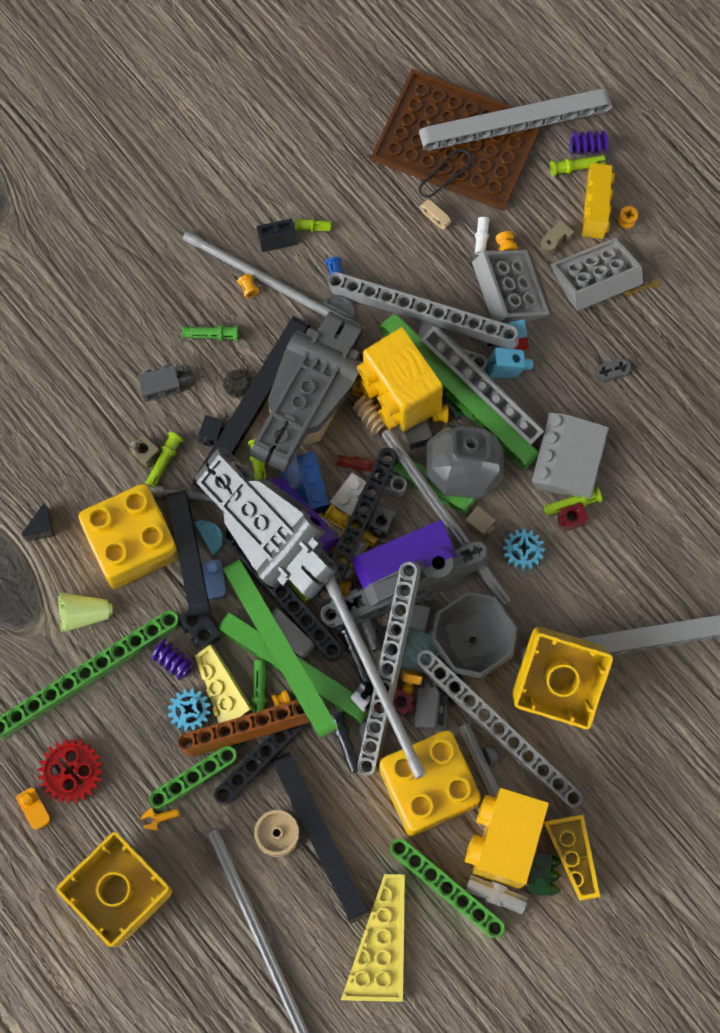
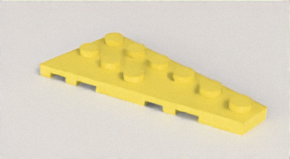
(380, 957)

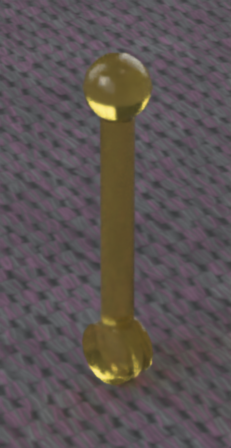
(655, 283)

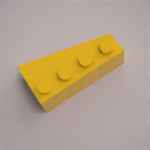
(597, 201)
(573, 848)

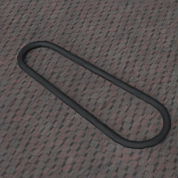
(457, 150)

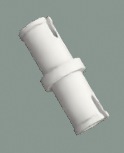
(481, 235)

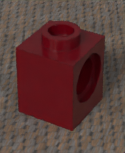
(578, 511)
(408, 708)

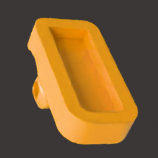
(410, 678)
(33, 809)

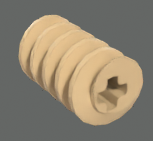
(370, 415)

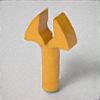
(158, 817)

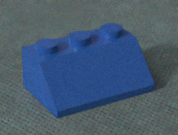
(307, 481)

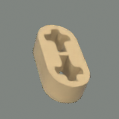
(435, 214)

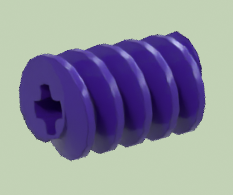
(590, 141)
(172, 661)

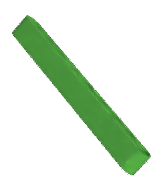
(327, 688)

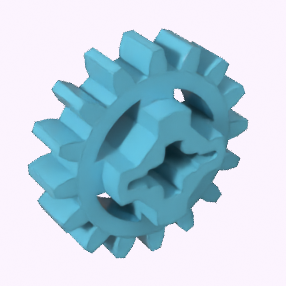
(515, 549)
(184, 717)

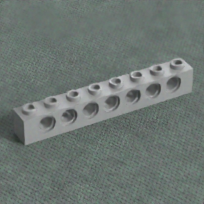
(483, 384)

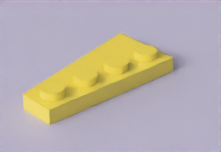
(221, 686)

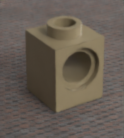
(145, 458)
(480, 522)

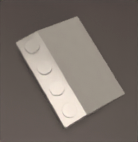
(597, 273)
(510, 286)
(569, 456)

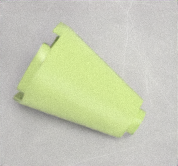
(81, 611)

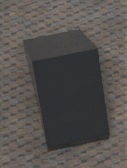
(40, 526)

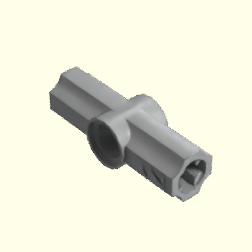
(496, 894)

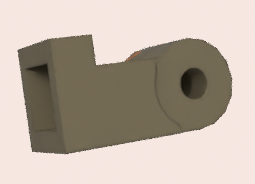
(555, 237)

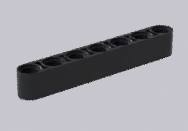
(188, 553)
(256, 757)

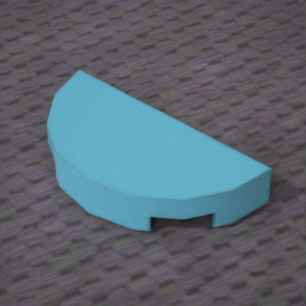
(211, 534)

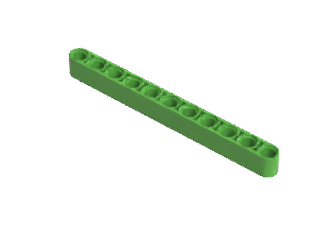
(468, 400)
(280, 649)
(96, 673)

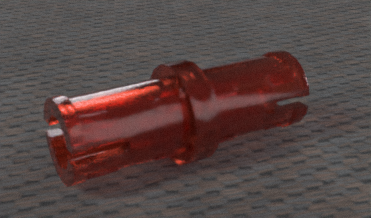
(355, 463)

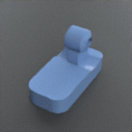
(214, 579)

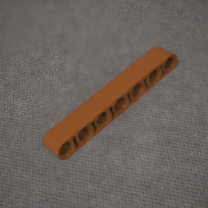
(236, 727)

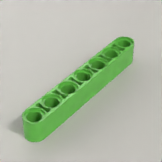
(452, 897)

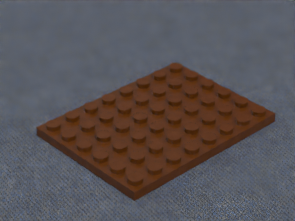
(432, 101)

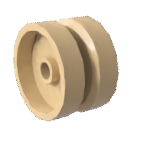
(268, 824)

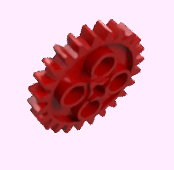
(57, 783)

